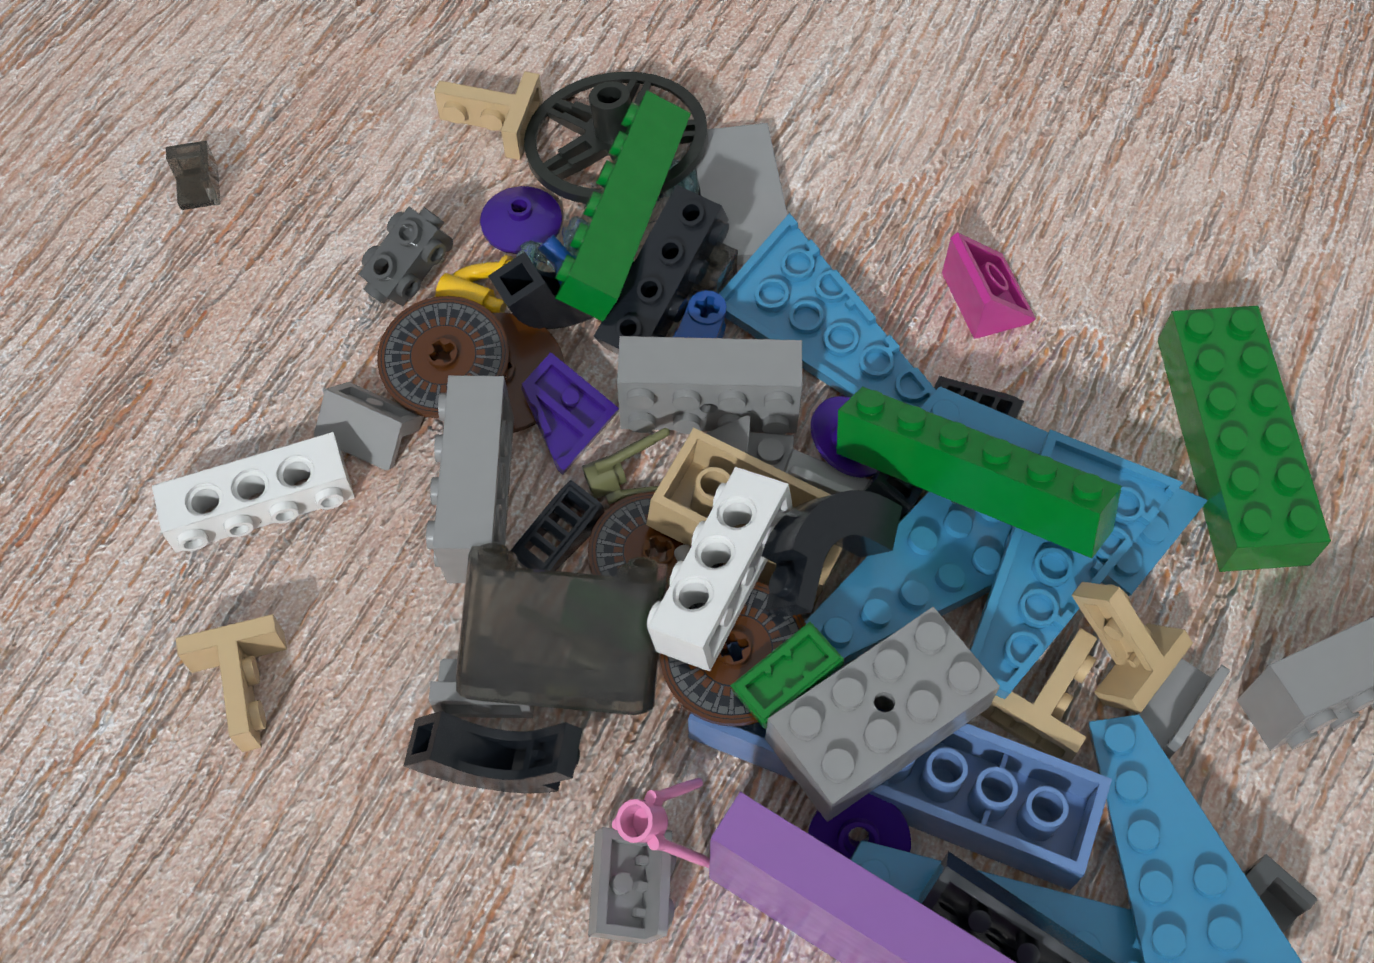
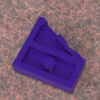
(565, 410)

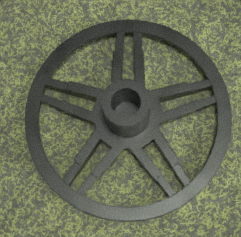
(600, 125)

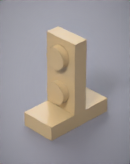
(493, 109)
(235, 650)
(1140, 652)
(1040, 722)

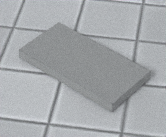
(744, 179)

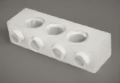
(229, 486)
(700, 633)

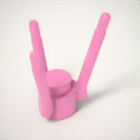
(647, 822)

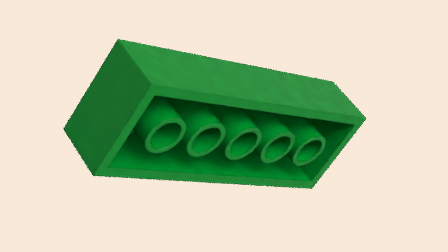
(1242, 440)

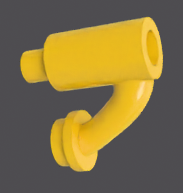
(461, 284)

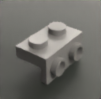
(630, 889)

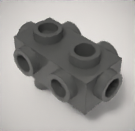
(405, 255)

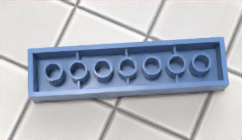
(973, 794)

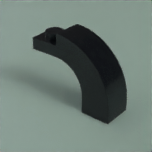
(532, 295)
(804, 535)
(493, 757)

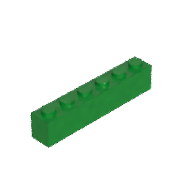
(623, 206)
(979, 471)

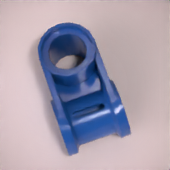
(703, 316)

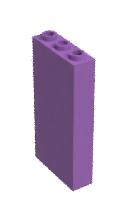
(830, 896)

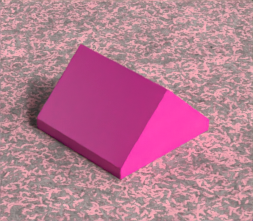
(984, 288)

